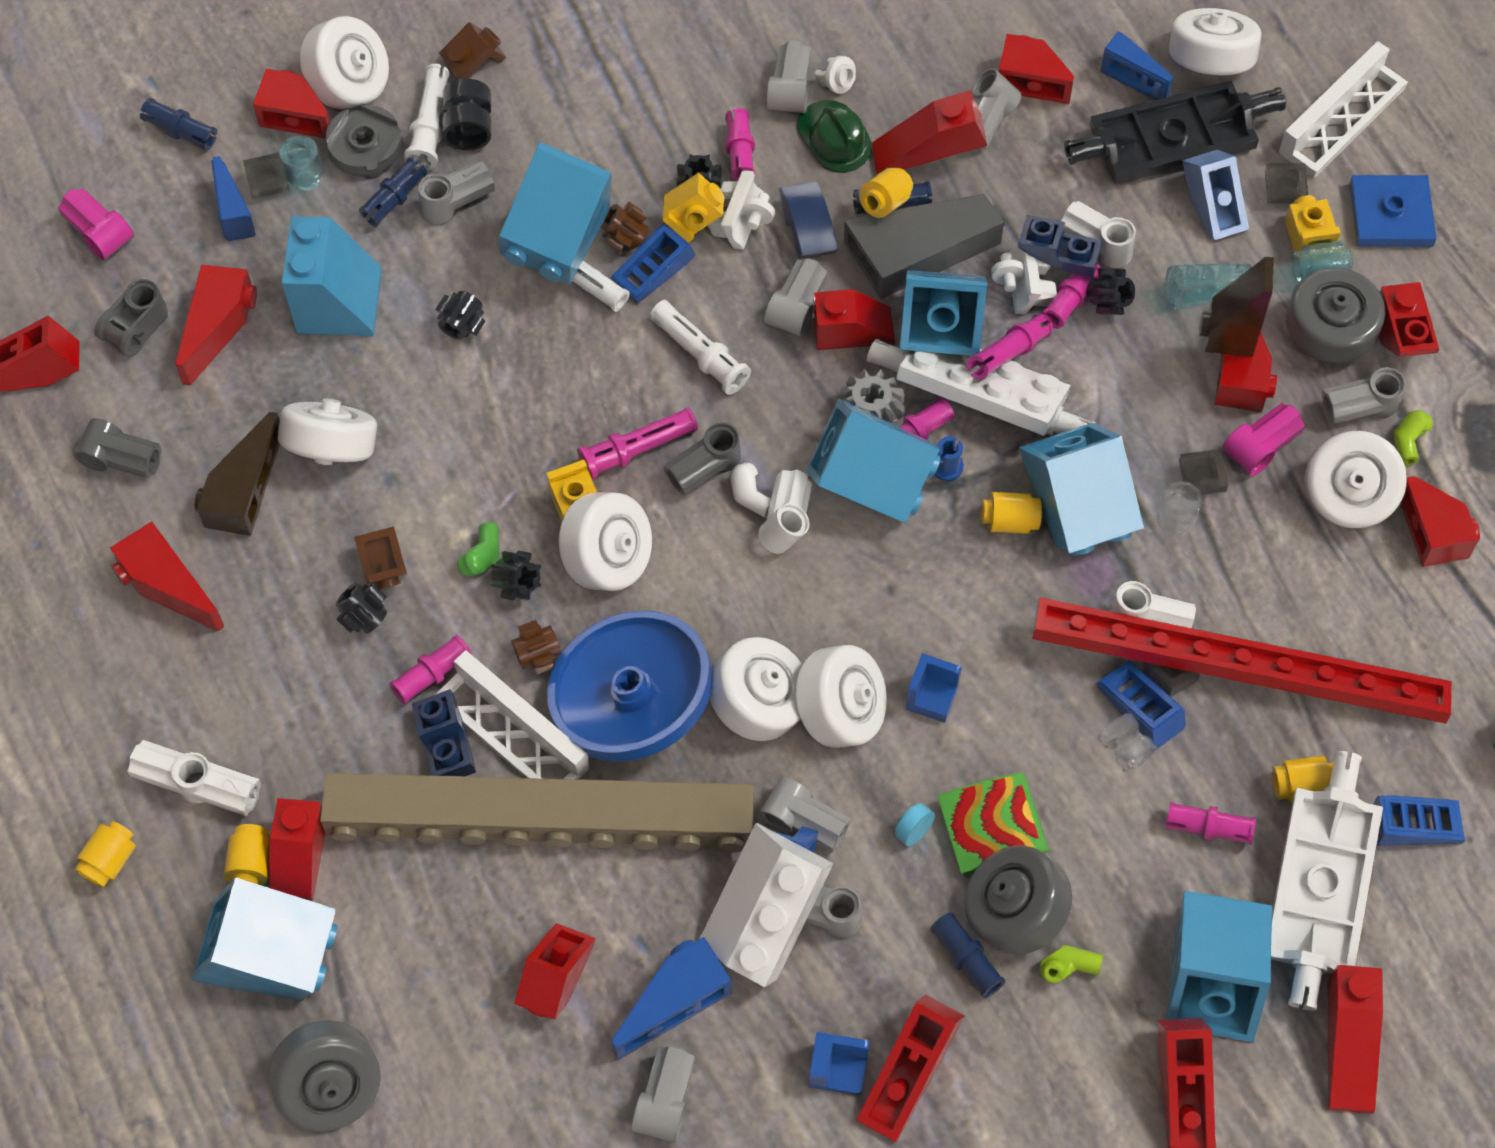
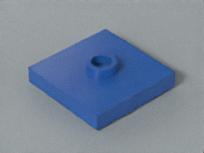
(1392, 210)

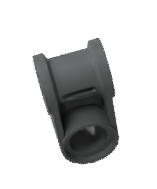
(129, 322)

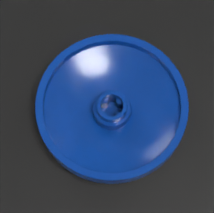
(630, 685)

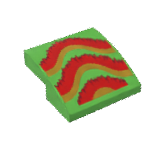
(991, 818)

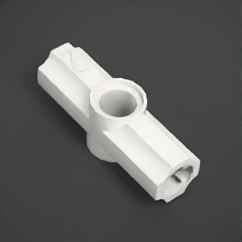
(172, 768)

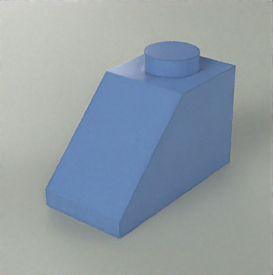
(1216, 193)

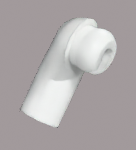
(745, 489)

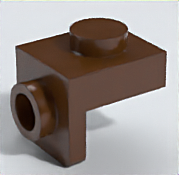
(471, 50)
(381, 557)

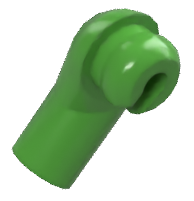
(482, 555)

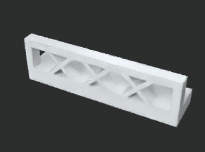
(1336, 100)
(519, 713)

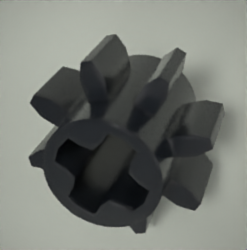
(701, 165)
(1111, 291)
(460, 315)
(515, 575)
(361, 608)

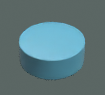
(914, 824)

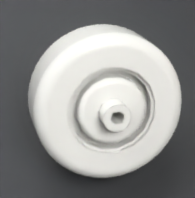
(1214, 41)
(344, 62)
(327, 431)
(1355, 479)
(605, 541)
(756, 688)
(841, 696)

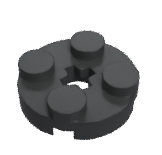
(369, 158)

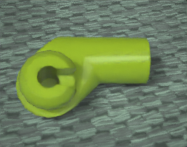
(1406, 433)
(1066, 961)

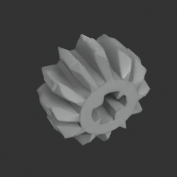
(883, 394)

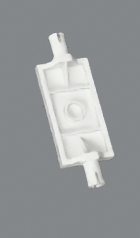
(1007, 393)
(1324, 880)

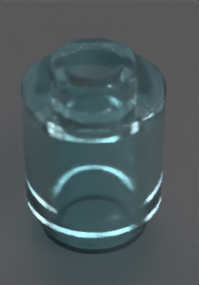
(301, 162)
(1319, 257)

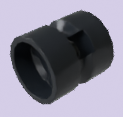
(467, 114)

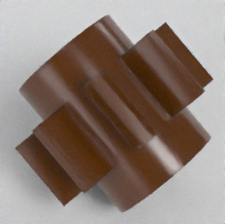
(624, 226)
(536, 647)

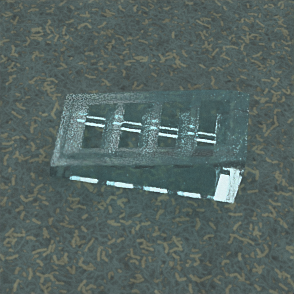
(1198, 283)

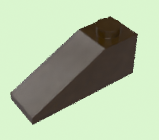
(1239, 312)
(240, 480)

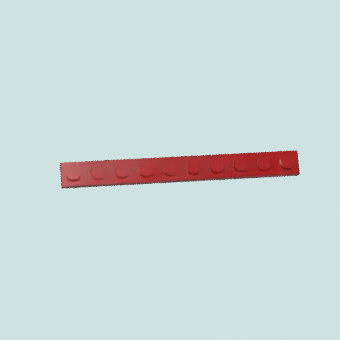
(1243, 660)

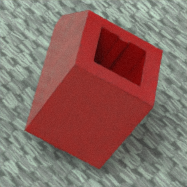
(1407, 321)

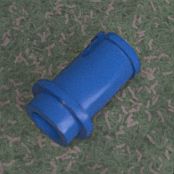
(950, 463)

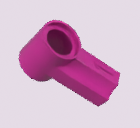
(100, 229)
(1257, 444)

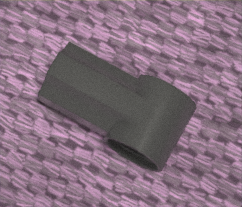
(107, 446)
(702, 460)

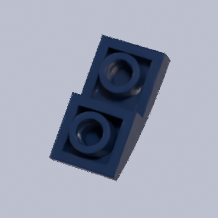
(809, 218)
(1069, 252)
(443, 735)

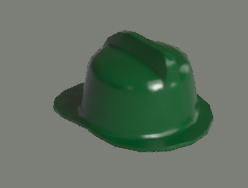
(835, 136)

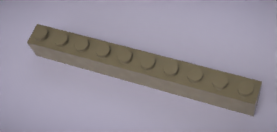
(537, 811)

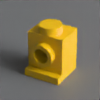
(693, 206)
(1310, 223)
(568, 485)

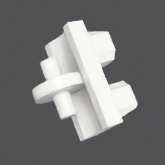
(745, 211)
(1021, 276)

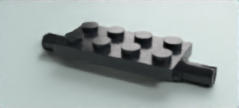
(1167, 130)

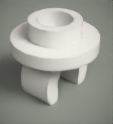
(838, 75)

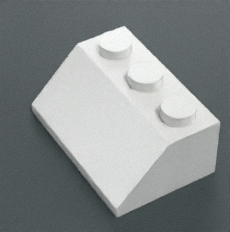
(765, 905)

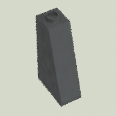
(922, 239)

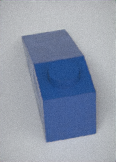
(679, 990)

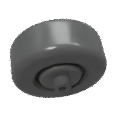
(1335, 315)
(1018, 900)
(324, 1076)

